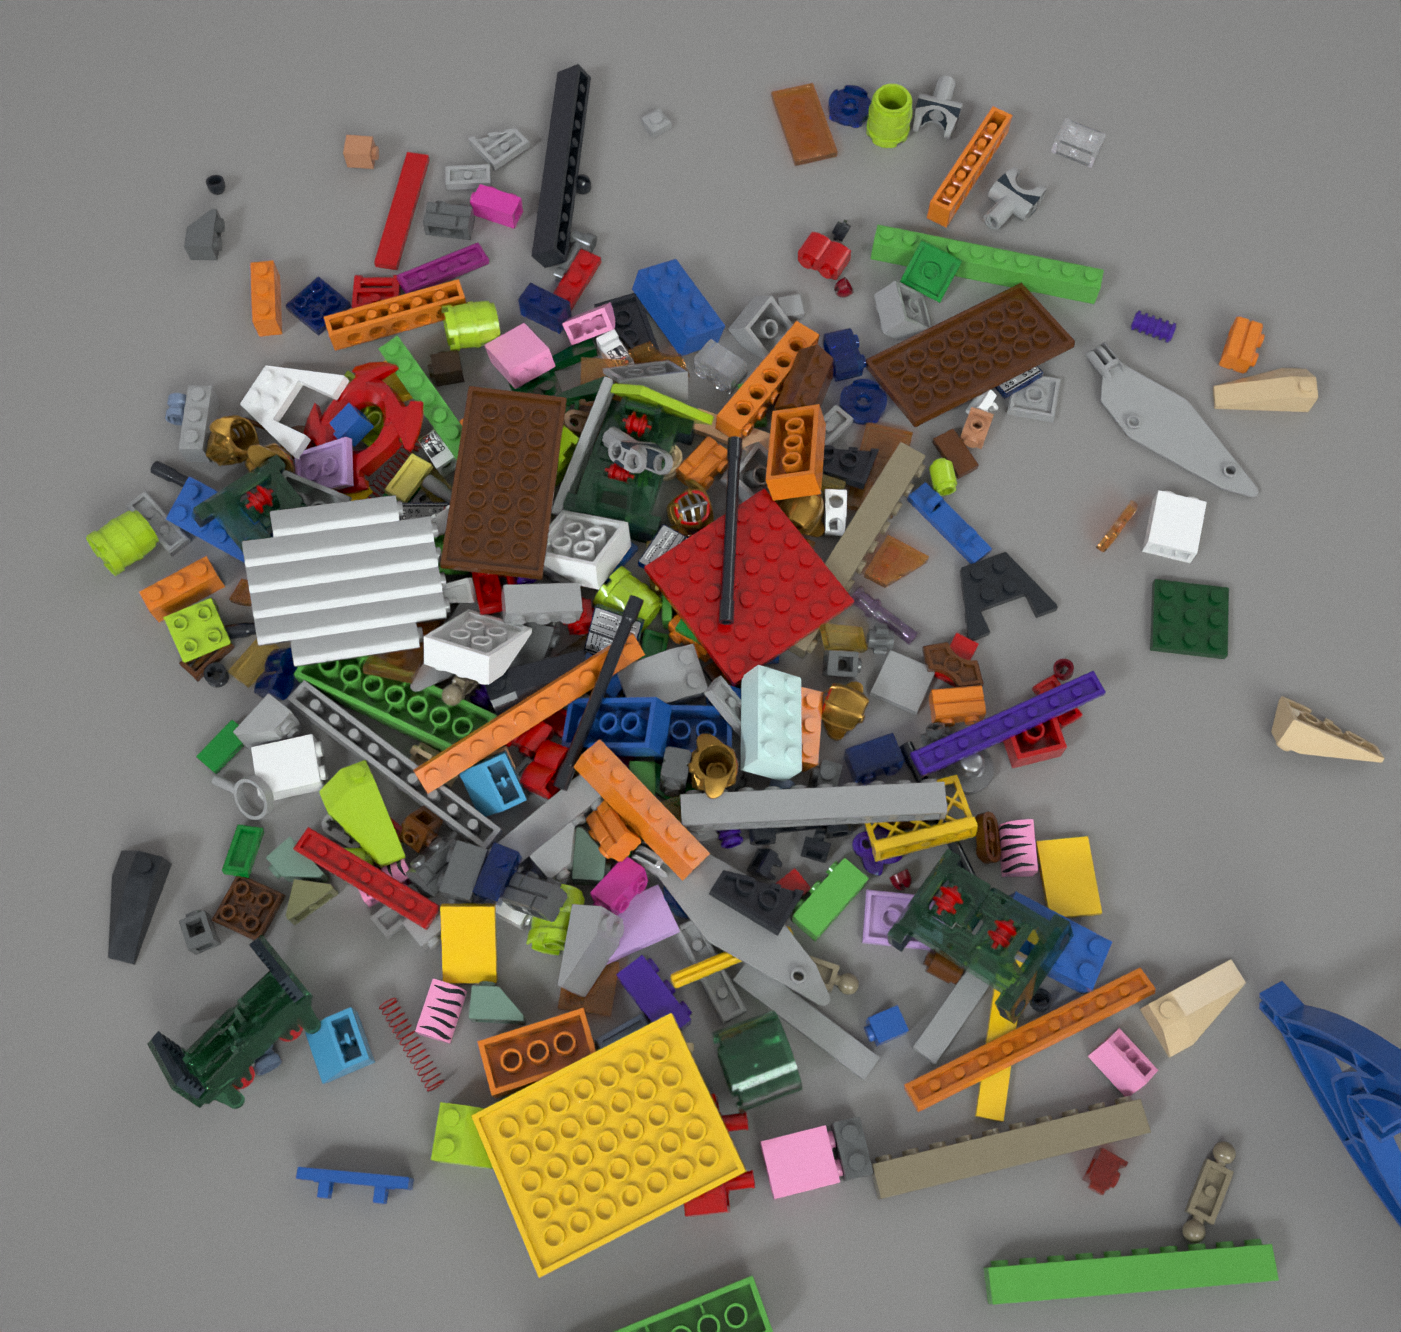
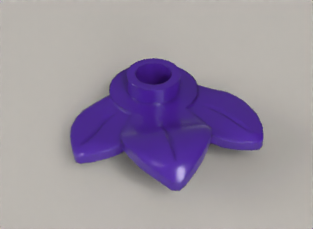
(866, 854)

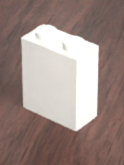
(1174, 526)
(291, 766)

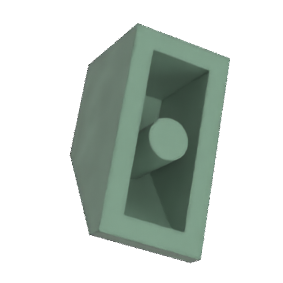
(588, 862)
(292, 865)
(492, 1005)

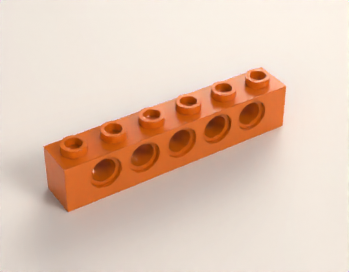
(969, 167)
(392, 315)
(729, 419)

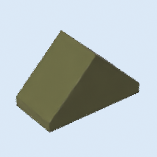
(307, 898)

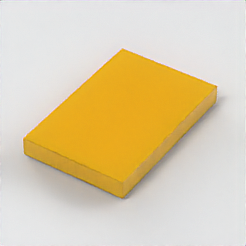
(1068, 877)
(469, 942)

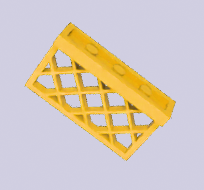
(928, 835)

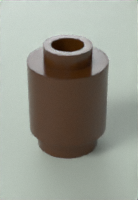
(942, 968)

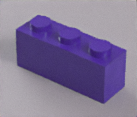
(651, 993)

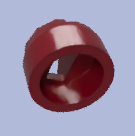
(843, 288)
(1059, 666)
(901, 880)

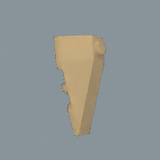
(1270, 391)
(1305, 734)
(1190, 1009)

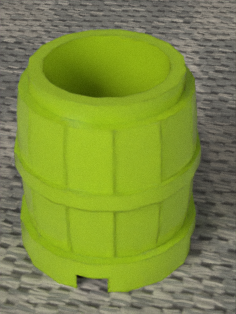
(889, 116)
(470, 324)
(123, 541)
(619, 589)
(551, 936)

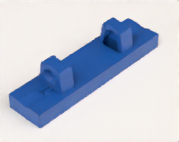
(949, 524)
(327, 1178)

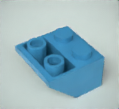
(493, 784)
(340, 1045)

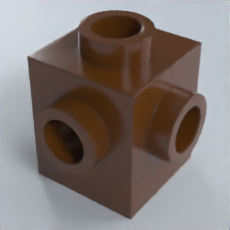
(420, 829)

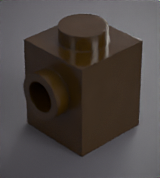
(446, 368)

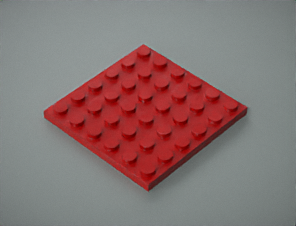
(778, 587)

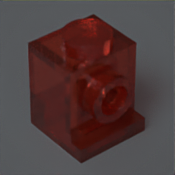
(1103, 1171)

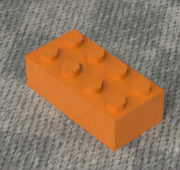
(796, 452)
(535, 1051)

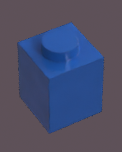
(351, 423)
(885, 1026)

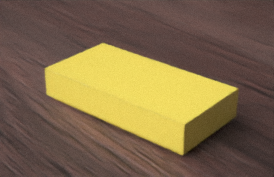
(408, 478)

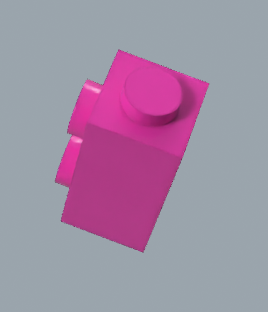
(496, 206)
(620, 886)

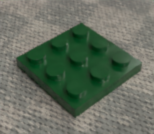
(1189, 619)

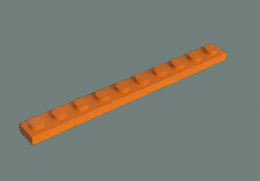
(520, 717)
(1028, 1039)

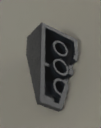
(529, 678)
(134, 897)

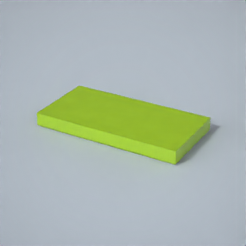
(671, 406)

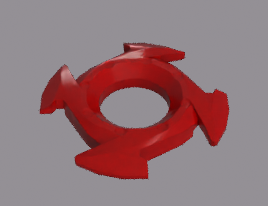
(399, 420)

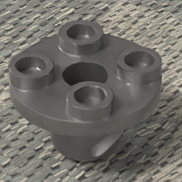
(973, 772)

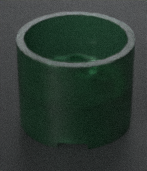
(757, 1061)

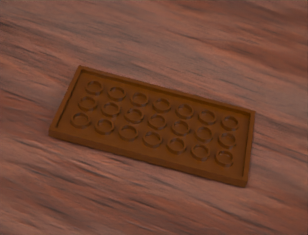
(968, 354)
(504, 483)

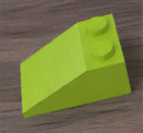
(457, 1137)

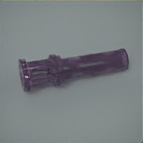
(875, 605)

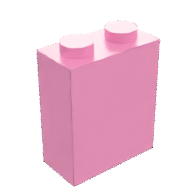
(519, 355)
(801, 1162)

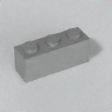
(199, 413)
(541, 603)

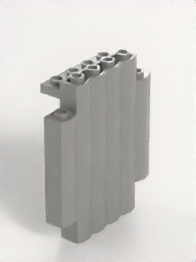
(345, 580)

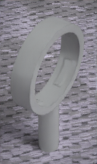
(238, 791)

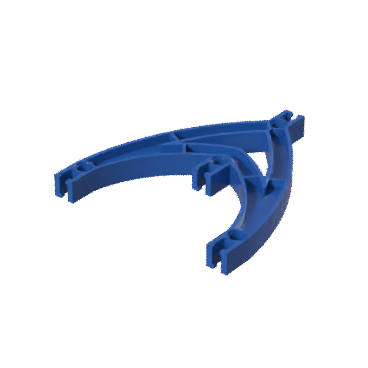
(1359, 1101)

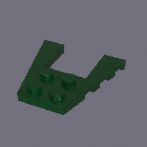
(548, 384)

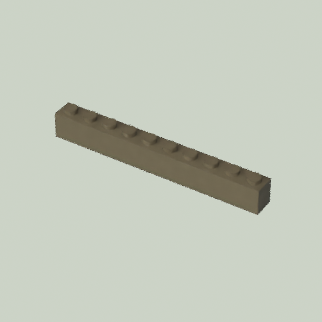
(869, 523)
(1009, 1148)

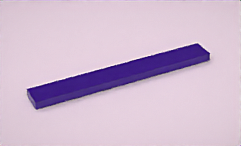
(1007, 724)

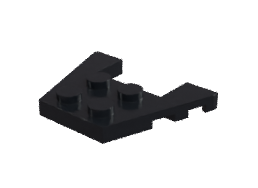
(993, 584)

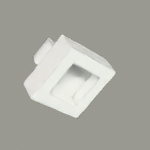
(984, 402)

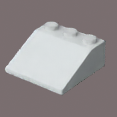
(586, 547)
(475, 646)

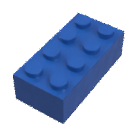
(677, 306)
(191, 495)
(624, 725)
(1081, 959)

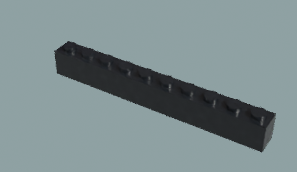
(561, 167)

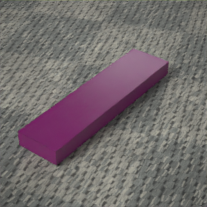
(443, 268)

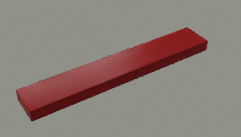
(402, 211)
(367, 878)

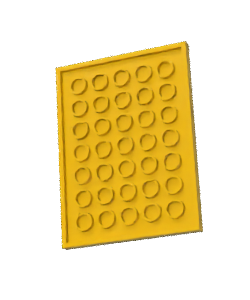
(607, 1144)

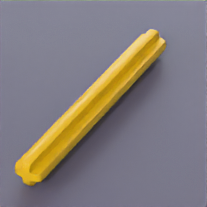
(704, 968)

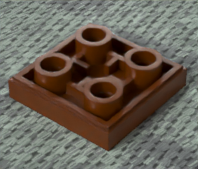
(248, 907)

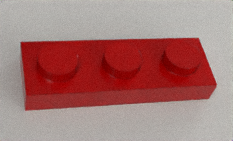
(578, 277)

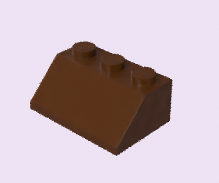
(807, 379)

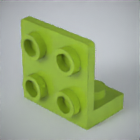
(197, 630)

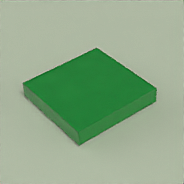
(931, 270)

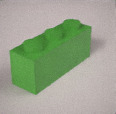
(828, 898)

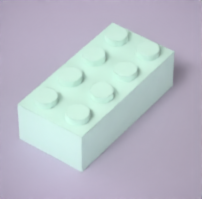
(771, 723)

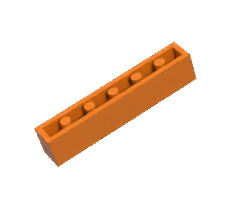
(641, 809)

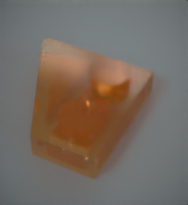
(894, 562)

